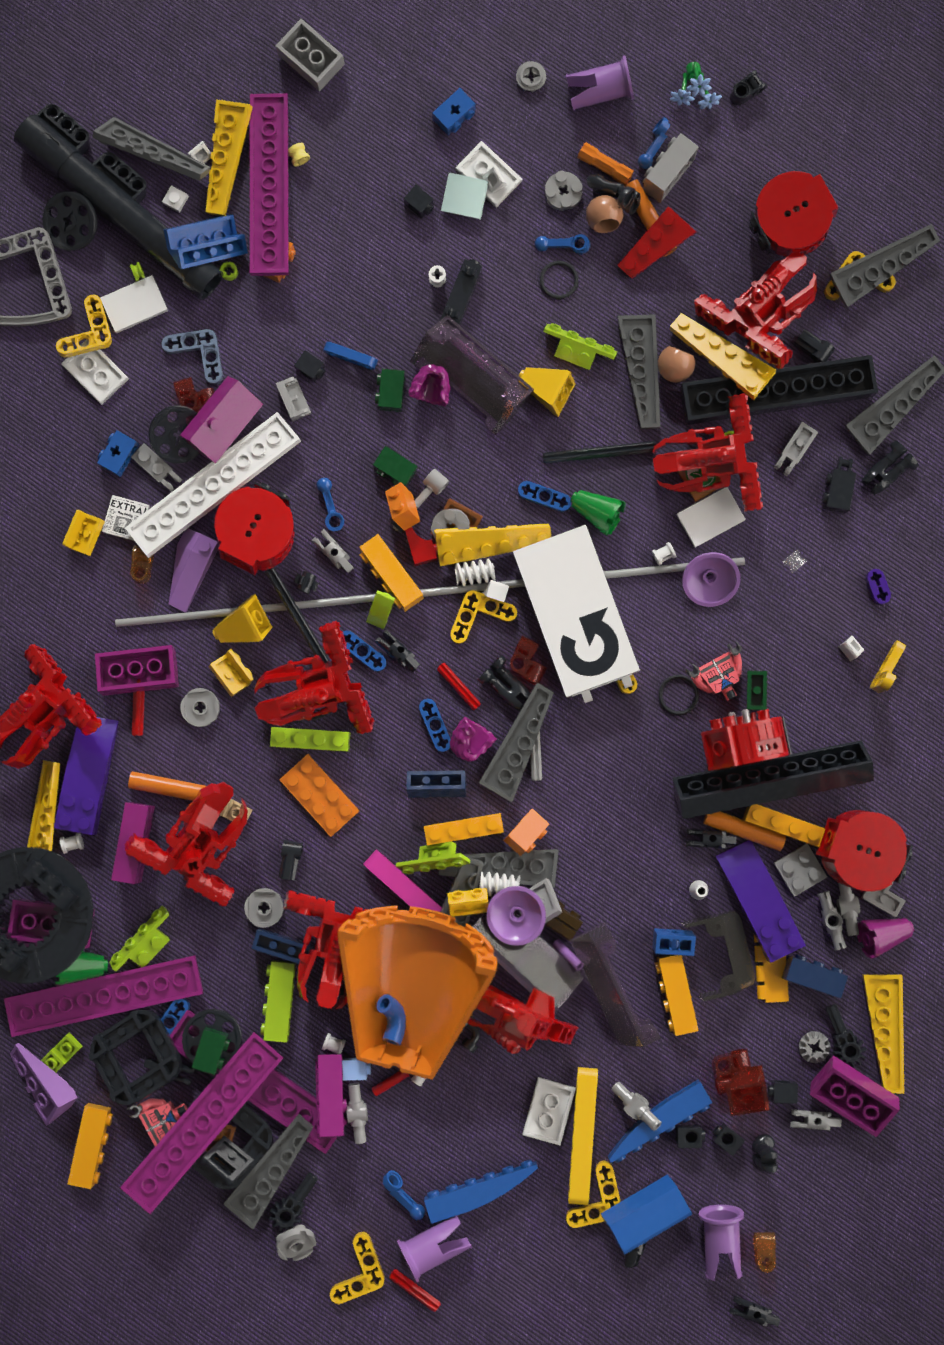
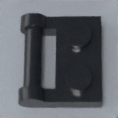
(231, 1156)

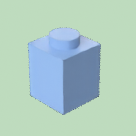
(355, 1069)

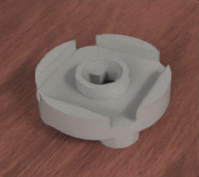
(565, 201)
(450, 516)
(192, 699)
(272, 900)
(287, 1240)

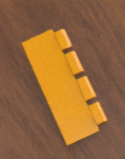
(774, 988)

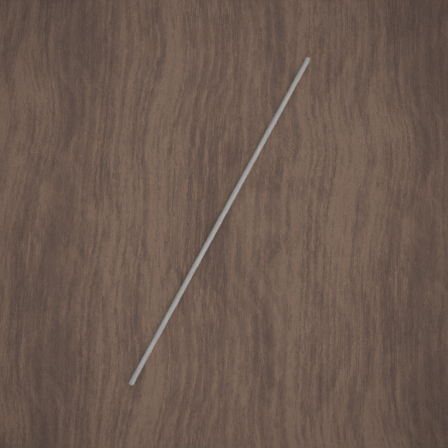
(369, 598)

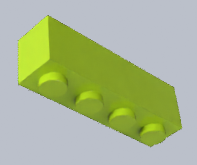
(310, 739)
(279, 1001)

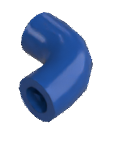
(395, 1019)

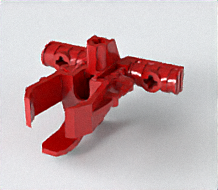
(762, 309)
(716, 457)
(317, 687)
(44, 707)
(196, 843)
(326, 946)
(522, 1024)

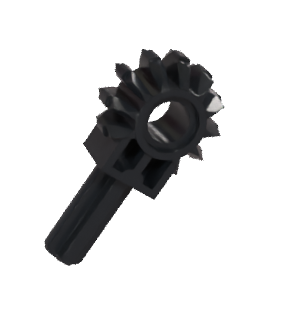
(844, 1038)
(293, 1204)

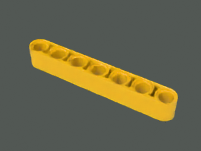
(582, 1136)

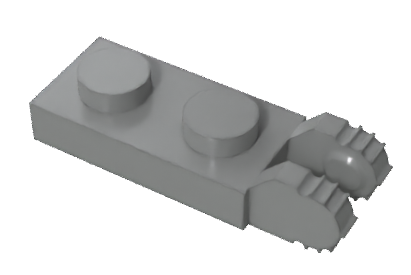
(797, 446)
(155, 466)

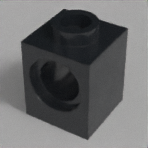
(419, 201)
(310, 366)
(783, 1091)
(681, 1132)
(731, 1146)

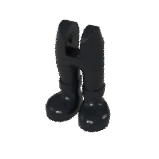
(627, 196)
(880, 467)
(514, 683)
(766, 1156)

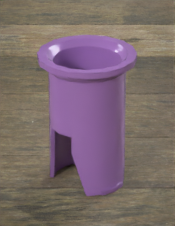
(611, 81)
(721, 1236)
(423, 1250)

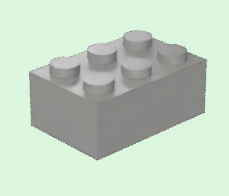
(310, 54)
(669, 167)

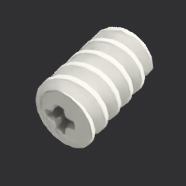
(474, 572)
(495, 884)

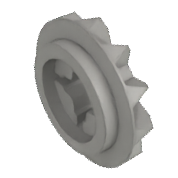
(536, 70)
(806, 1050)

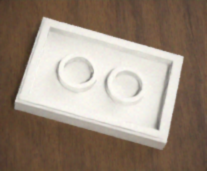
(479, 162)
(134, 304)
(96, 373)
(710, 517)
(549, 1111)

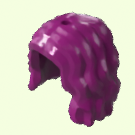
(431, 385)
(470, 740)

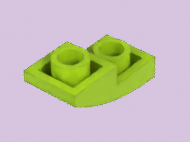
(380, 609)
(62, 1053)

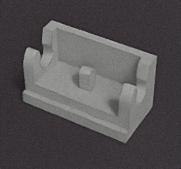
(293, 398)

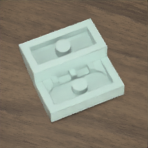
(464, 196)

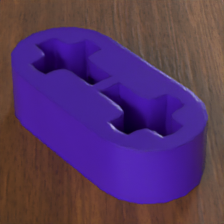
(873, 588)

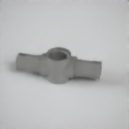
(848, 908)
(834, 930)
(636, 1106)
(357, 1113)

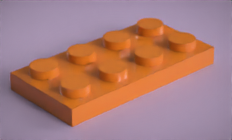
(319, 795)

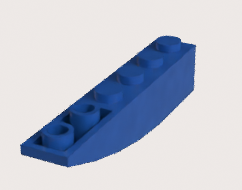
(670, 1112)
(474, 1192)

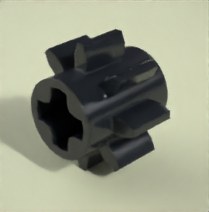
(306, 582)

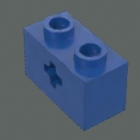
(457, 102)
(117, 463)
(673, 942)

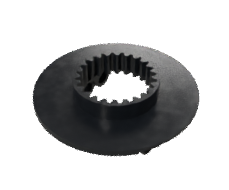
(75, 915)

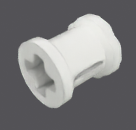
(432, 273)
(664, 553)
(71, 843)
(333, 1044)

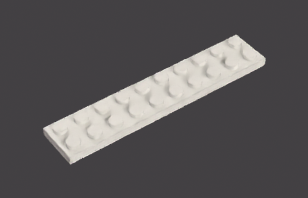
(212, 484)

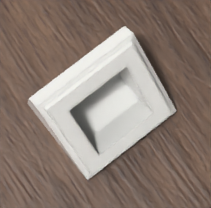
(200, 153)
(495, 179)
(496, 590)
(851, 648)

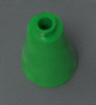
(599, 510)
(85, 967)

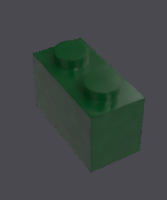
(391, 390)
(394, 467)
(756, 690)
(210, 1051)

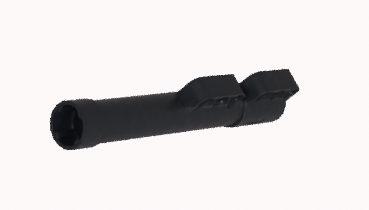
(105, 189)

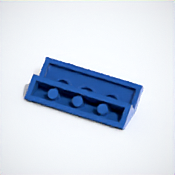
(205, 241)
(646, 1214)

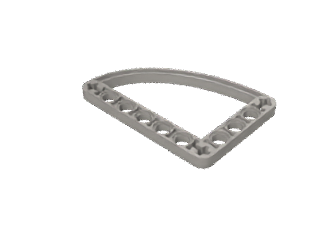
(50, 283)

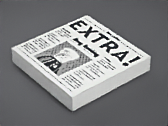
(121, 514)

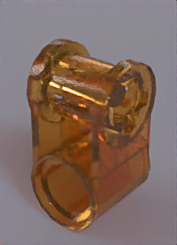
(139, 562)
(765, 1248)

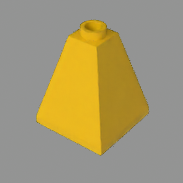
(550, 386)
(244, 624)

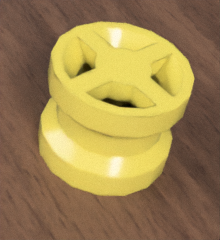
(298, 154)

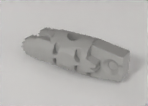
(340, 559)
(824, 1121)

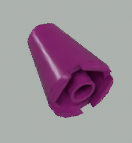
(883, 934)

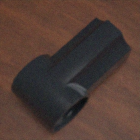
(818, 349)
(290, 854)

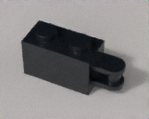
(839, 487)

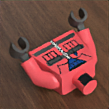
(719, 673)
(157, 1116)

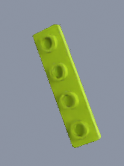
(576, 348)
(434, 857)
(144, 943)

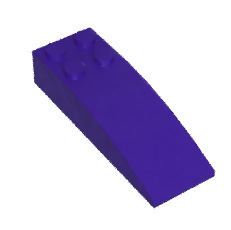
(86, 779)
(760, 901)

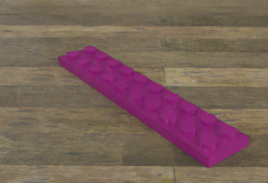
(269, 185)
(103, 996)
(276, 1094)
(201, 1123)

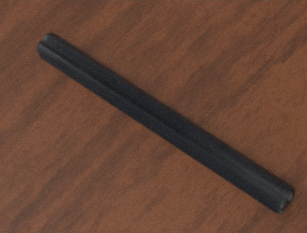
(598, 452)
(296, 614)

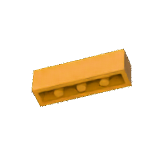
(391, 573)
(784, 824)
(463, 829)
(677, 994)
(89, 1146)

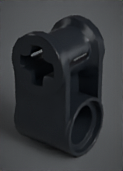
(749, 86)

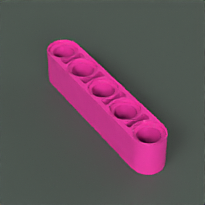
(399, 882)

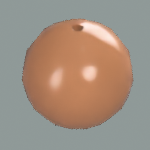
(604, 214)
(675, 364)

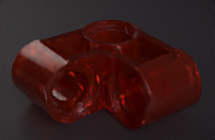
(186, 393)
(531, 670)
(734, 1063)

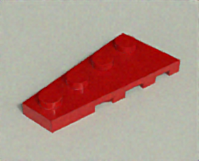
(659, 239)

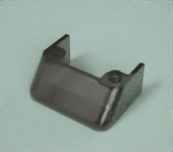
(731, 927)

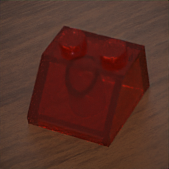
(747, 1091)

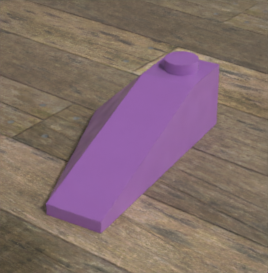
(191, 564)
(49, 1090)

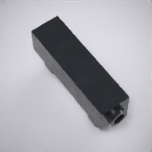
(463, 290)

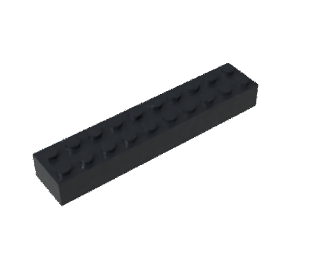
(787, 390)
(773, 779)

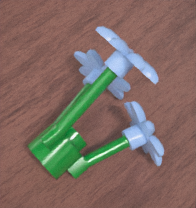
(694, 75)

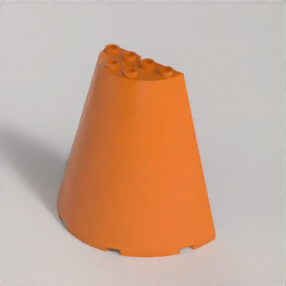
(425, 964)

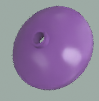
(712, 589)
(515, 929)

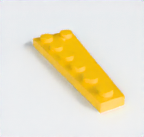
(228, 140)
(743, 368)
(474, 543)
(45, 807)
(885, 1010)

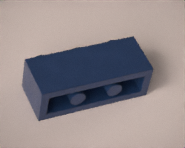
(436, 784)
(279, 945)
(815, 975)

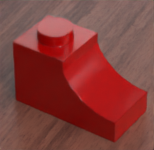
(422, 550)

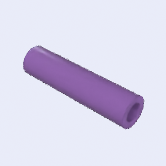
(568, 955)

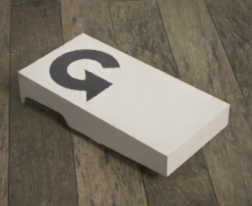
(576, 612)

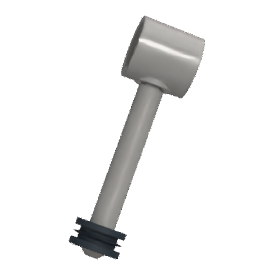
(435, 483)

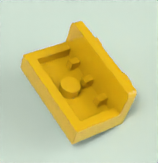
(83, 532)
(231, 672)
(468, 902)

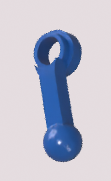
(646, 160)
(543, 243)
(324, 485)
(416, 1210)

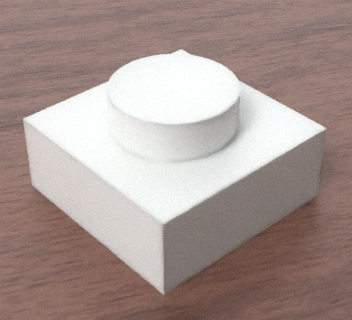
(175, 199)

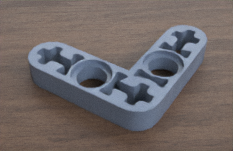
(204, 347)

